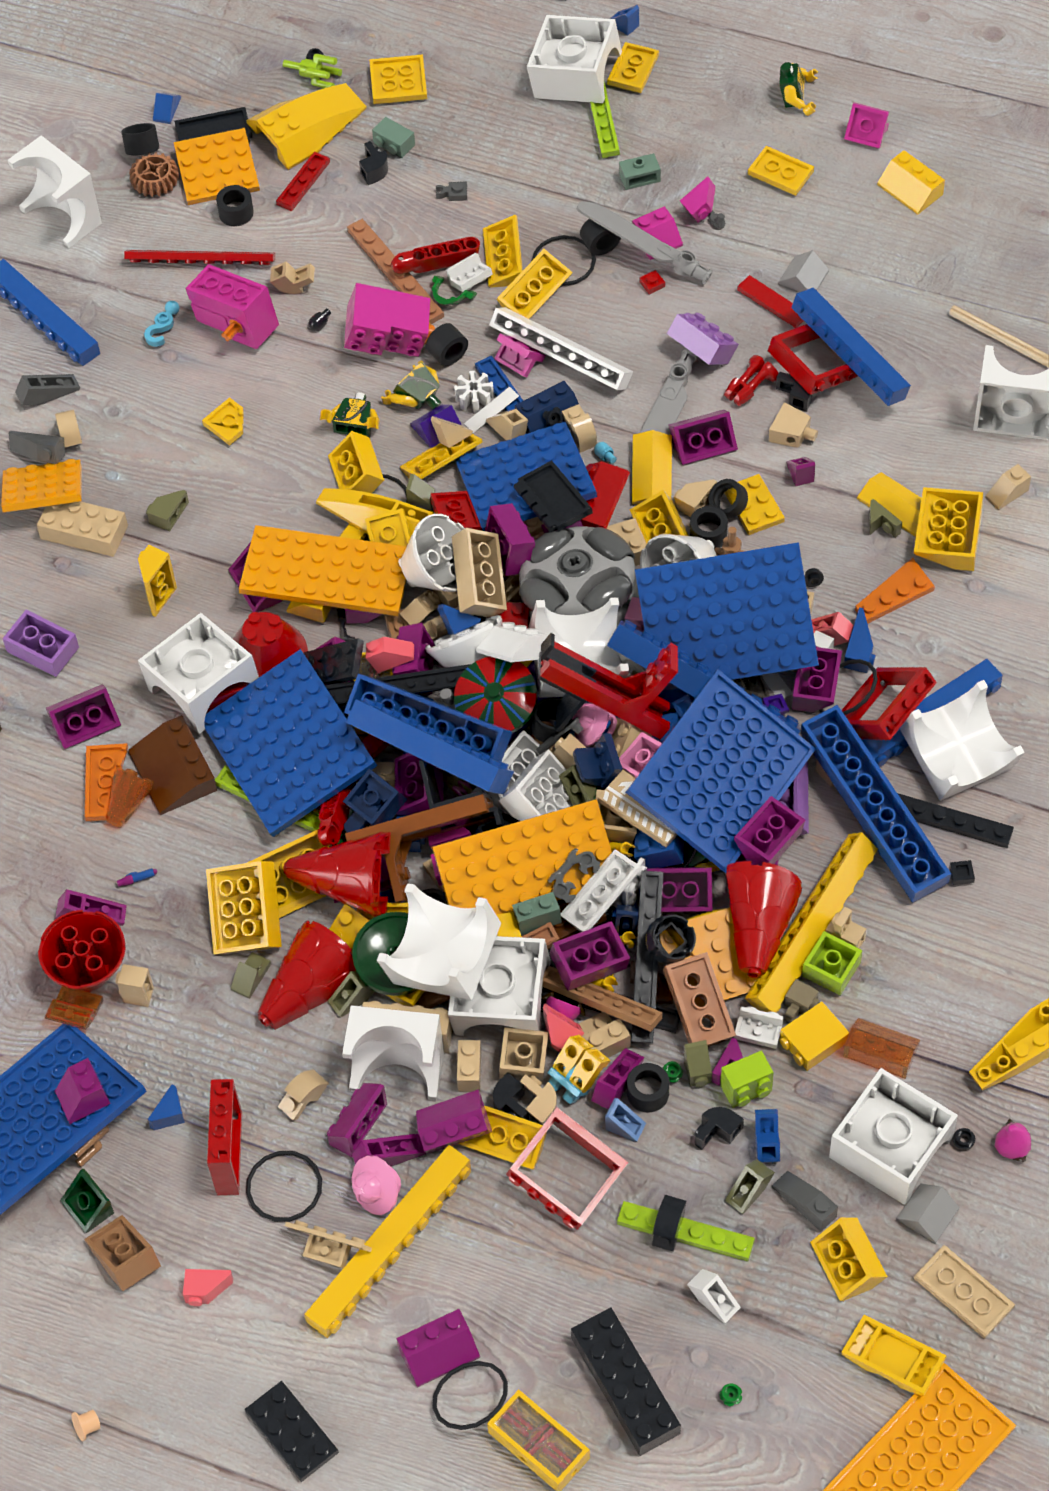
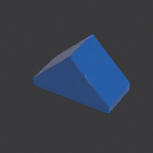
(627, 19)
(165, 107)
(456, 621)
(168, 1111)

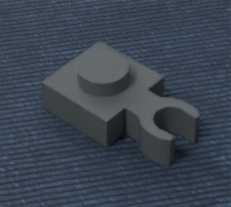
(455, 191)

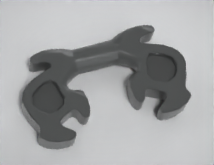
(585, 859)

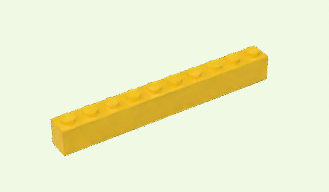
(812, 921)
(388, 1241)

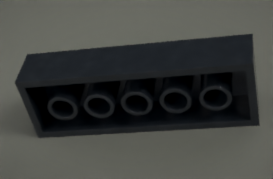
(625, 1381)

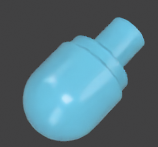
(605, 452)

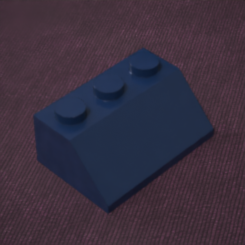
(555, 396)

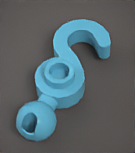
(163, 323)

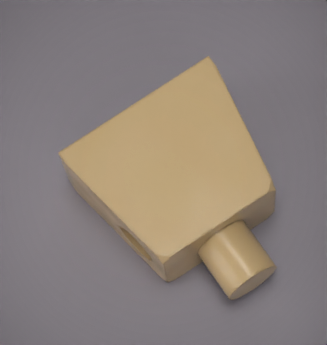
(791, 427)

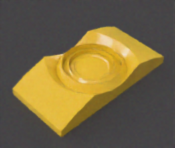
(893, 1356)

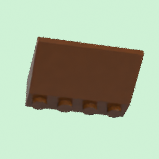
(174, 764)

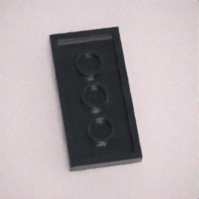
(337, 662)
(291, 1431)

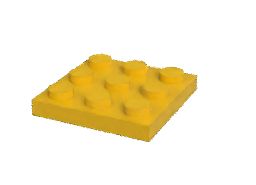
(398, 79)

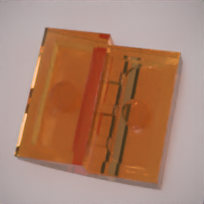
(74, 1007)

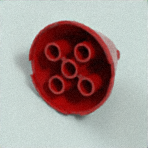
(269, 640)
(82, 950)

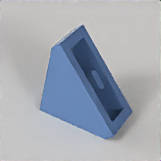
(623, 1121)

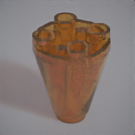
(126, 795)

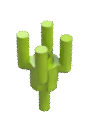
(315, 69)

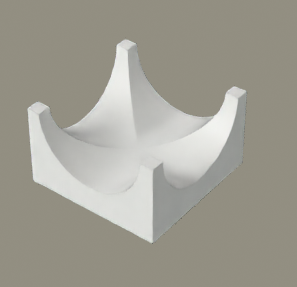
(60, 185)
(1012, 401)
(583, 634)
(196, 667)
(959, 744)
(442, 946)
(507, 988)
(394, 1037)

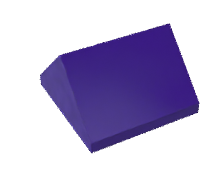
(425, 428)

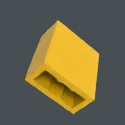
(813, 1036)

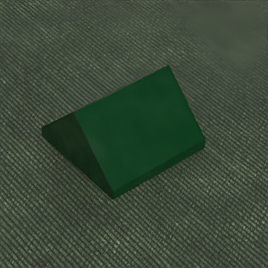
(86, 1202)

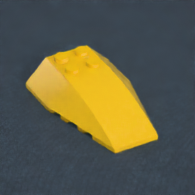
(307, 122)

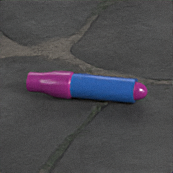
(134, 877)

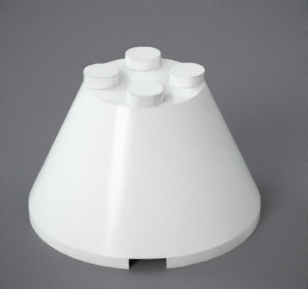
(673, 549)
(429, 554)
(461, 647)

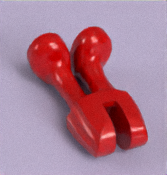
(743, 392)

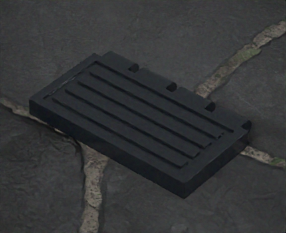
(213, 124)
(552, 497)

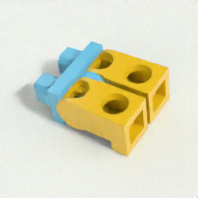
(576, 1068)

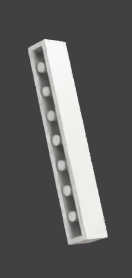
(561, 348)

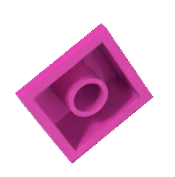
(661, 226)

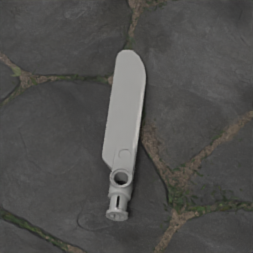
(683, 261)
(671, 398)

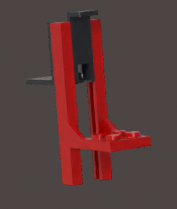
(629, 698)

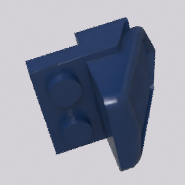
(598, 764)

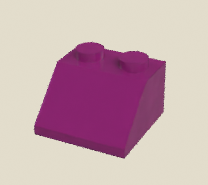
(81, 1091)

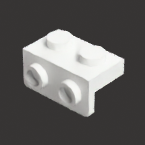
(468, 273)
(758, 1027)

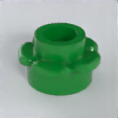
(678, 1071)
(735, 1390)

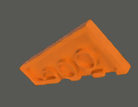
(898, 590)
(100, 766)

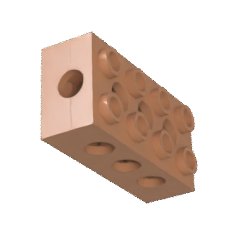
(706, 989)

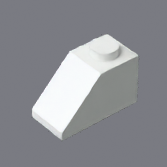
(714, 1295)

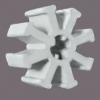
(473, 391)

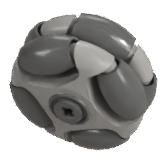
(579, 572)

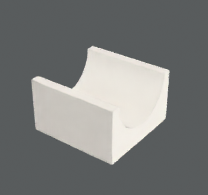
(572, 58)
(891, 1135)

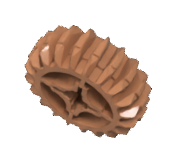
(154, 174)

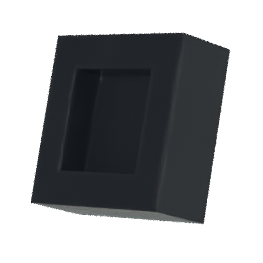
(962, 872)

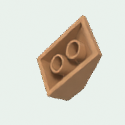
(123, 1252)

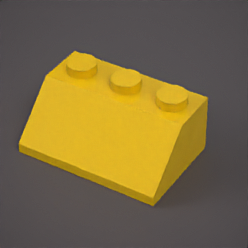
(911, 182)
(356, 464)
(658, 517)
(157, 577)
(848, 1258)

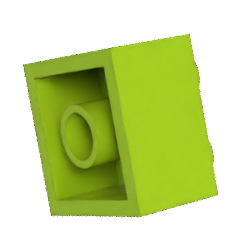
(832, 963)
(747, 1079)

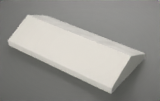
(600, 891)

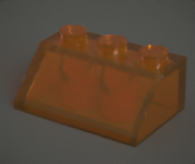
(881, 1048)

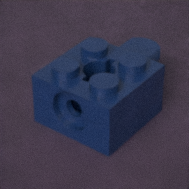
(365, 798)

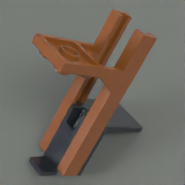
(438, 819)

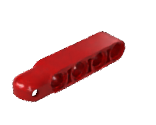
(435, 256)
(333, 816)

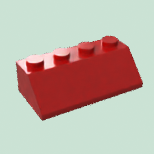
(609, 484)

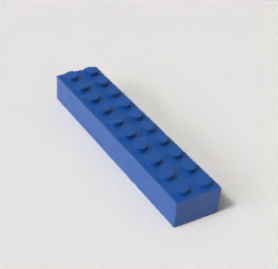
(690, 677)
(875, 804)

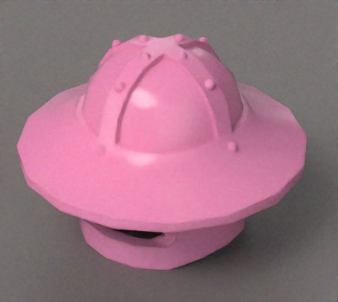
(594, 722)
(375, 1185)

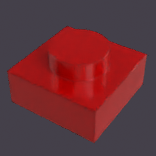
(652, 282)

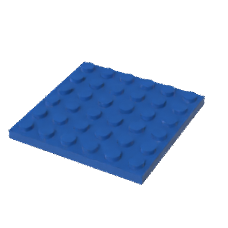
(496, 468)

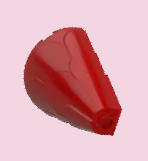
(345, 872)
(760, 910)
(307, 975)

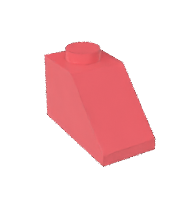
(835, 626)
(388, 653)
(559, 1027)
(205, 1285)

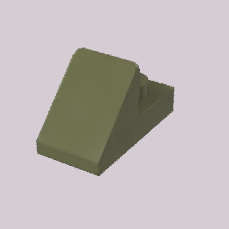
(883, 518)
(250, 974)

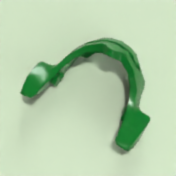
(451, 301)

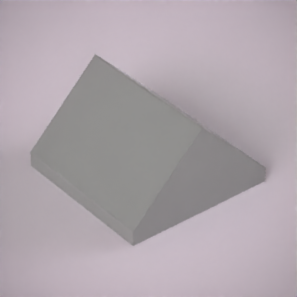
(804, 272)
(929, 1211)

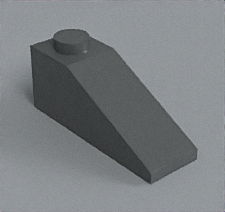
(44, 388)
(37, 446)
(807, 1200)

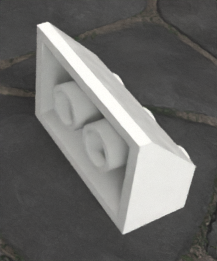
(512, 643)

